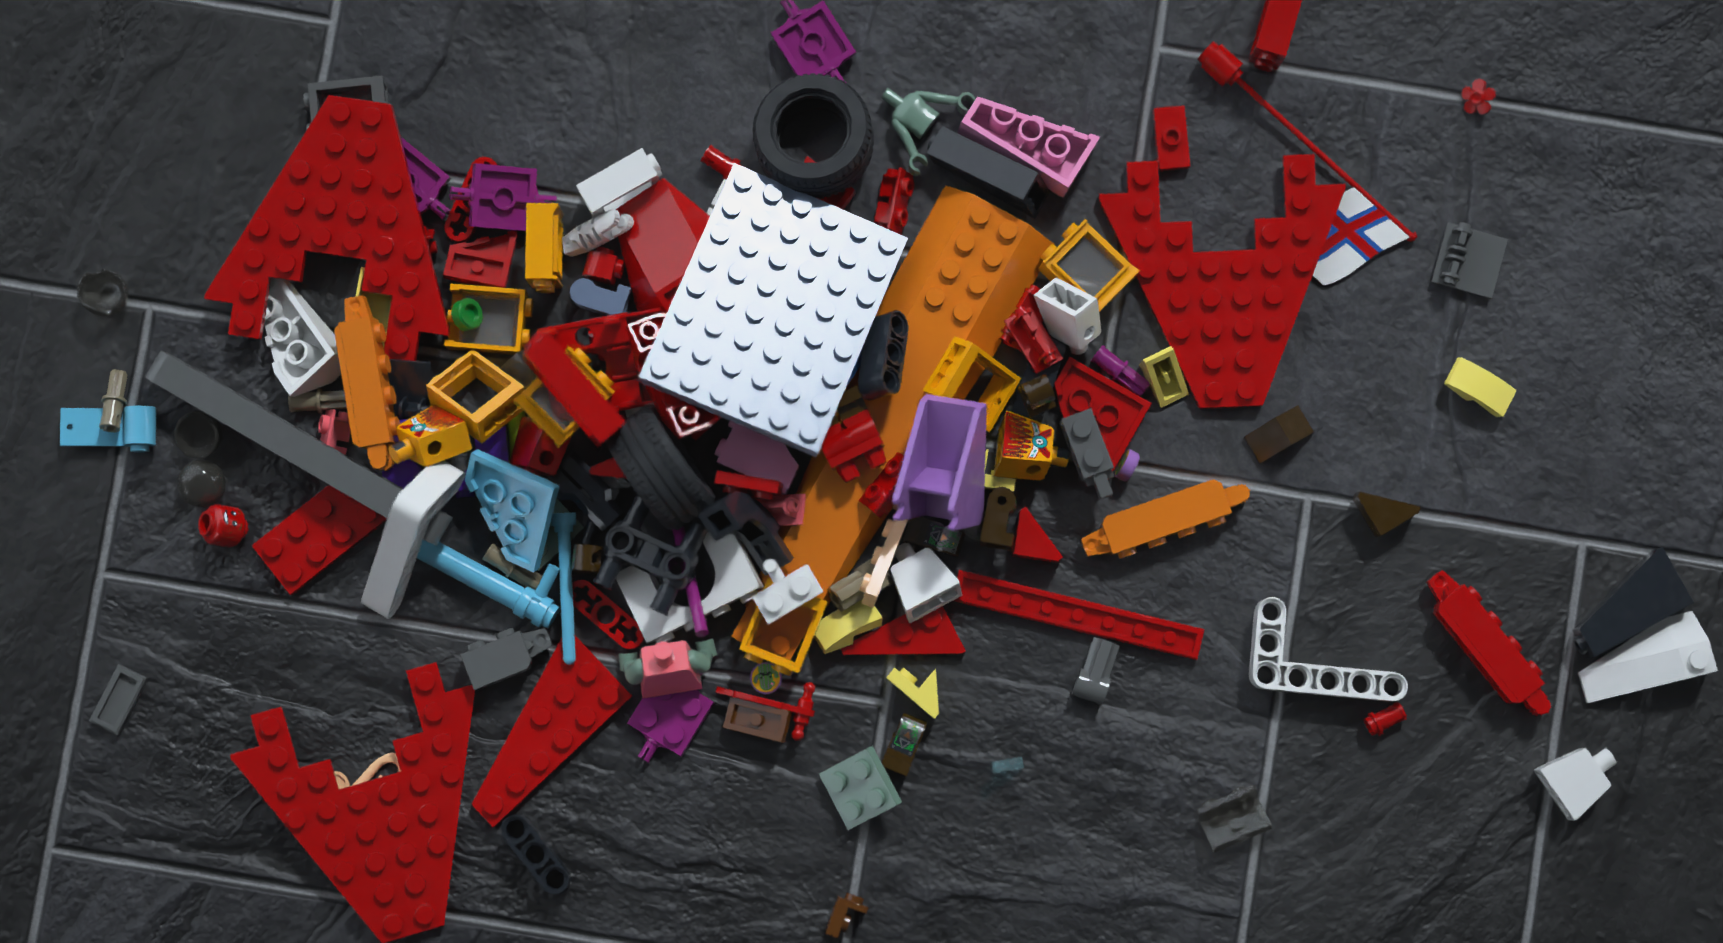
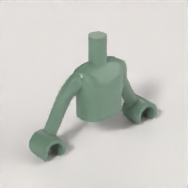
(917, 117)

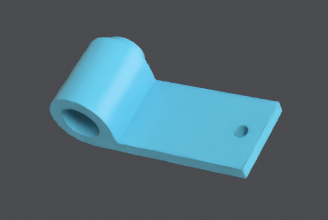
(136, 428)

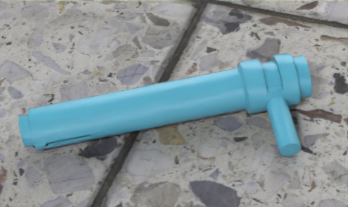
(523, 601)

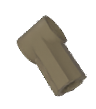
(846, 591)

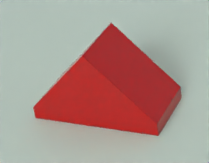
(1032, 541)

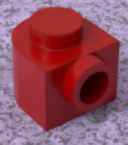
(603, 266)

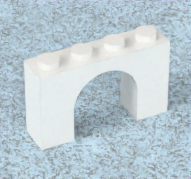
(734, 580)

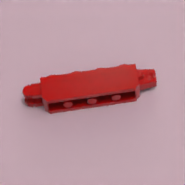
(1487, 645)

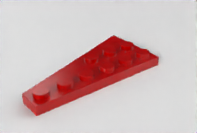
(554, 723)

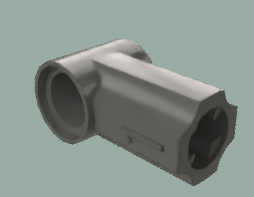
(1094, 678)

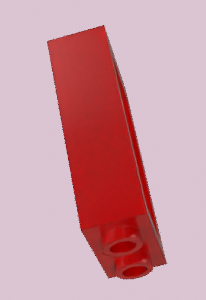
(1274, 33)
(571, 388)

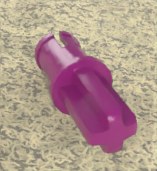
(1120, 371)

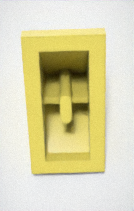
(1164, 376)

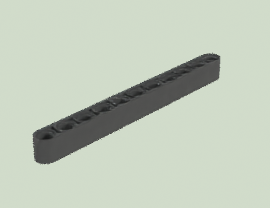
(283, 438)

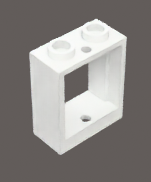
(619, 182)

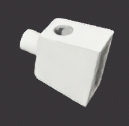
(1069, 314)
(922, 581)
(1576, 780)

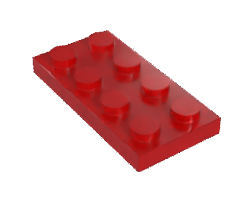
(316, 537)

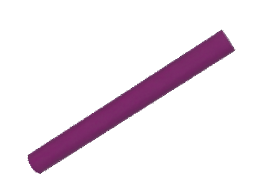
(692, 593)

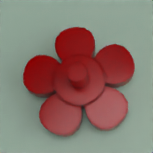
(1478, 97)

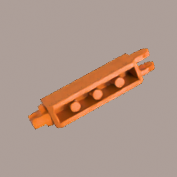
(367, 382)
(1163, 517)

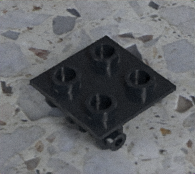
(409, 383)

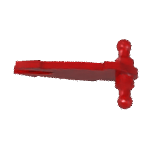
(802, 711)

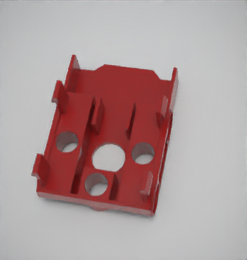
(614, 346)

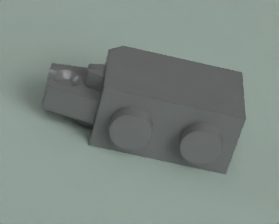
(1088, 451)
(504, 657)

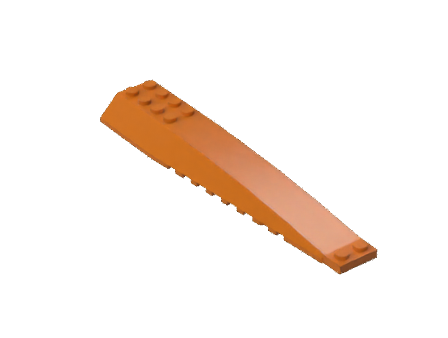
(953, 282)

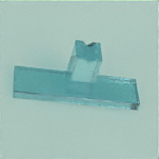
(1007, 764)

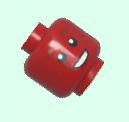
(223, 525)

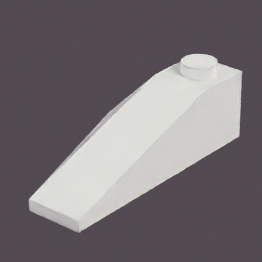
(299, 341)
(1655, 657)

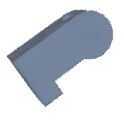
(600, 300)

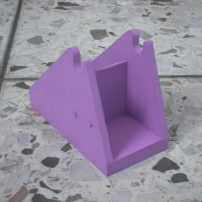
(944, 463)

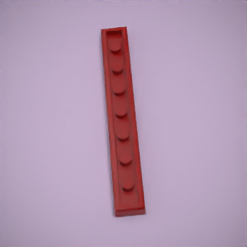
(1080, 615)

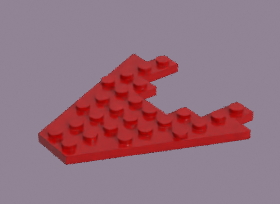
(341, 197)
(1225, 308)
(384, 838)

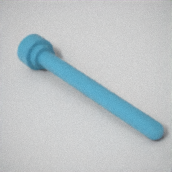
(563, 524)

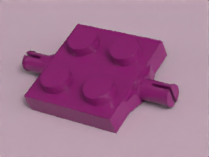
(812, 40)
(427, 181)
(500, 196)
(670, 721)

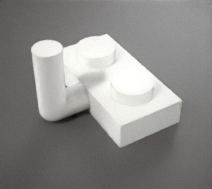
(786, 592)

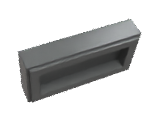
(118, 699)

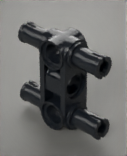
(650, 556)

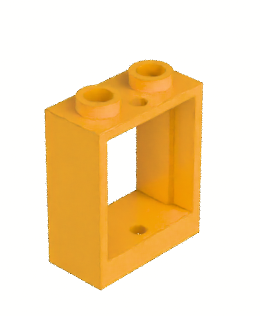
(955, 366)
(491, 415)
(782, 664)

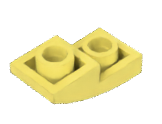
(1480, 385)
(840, 627)

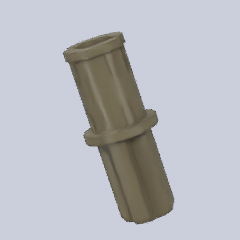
(317, 401)
(114, 402)
(525, 577)

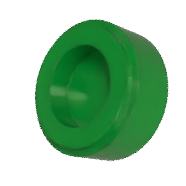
(467, 314)

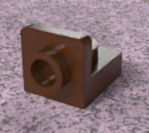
(839, 917)

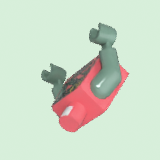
(668, 667)

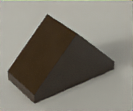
(1278, 434)
(1383, 513)

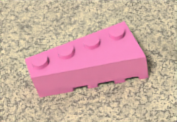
(1040, 145)

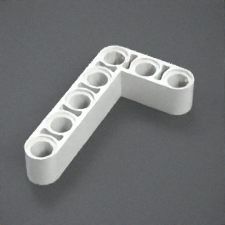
(405, 534)
(1312, 673)

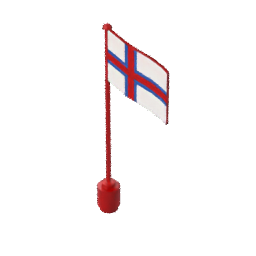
(1361, 222)

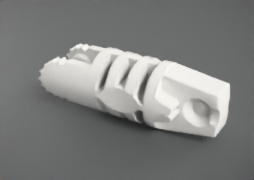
(596, 232)

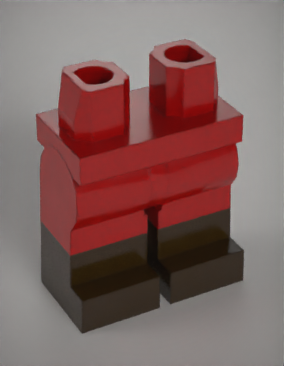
(855, 440)

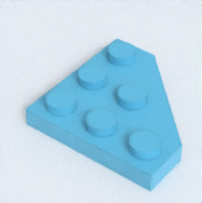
(514, 506)

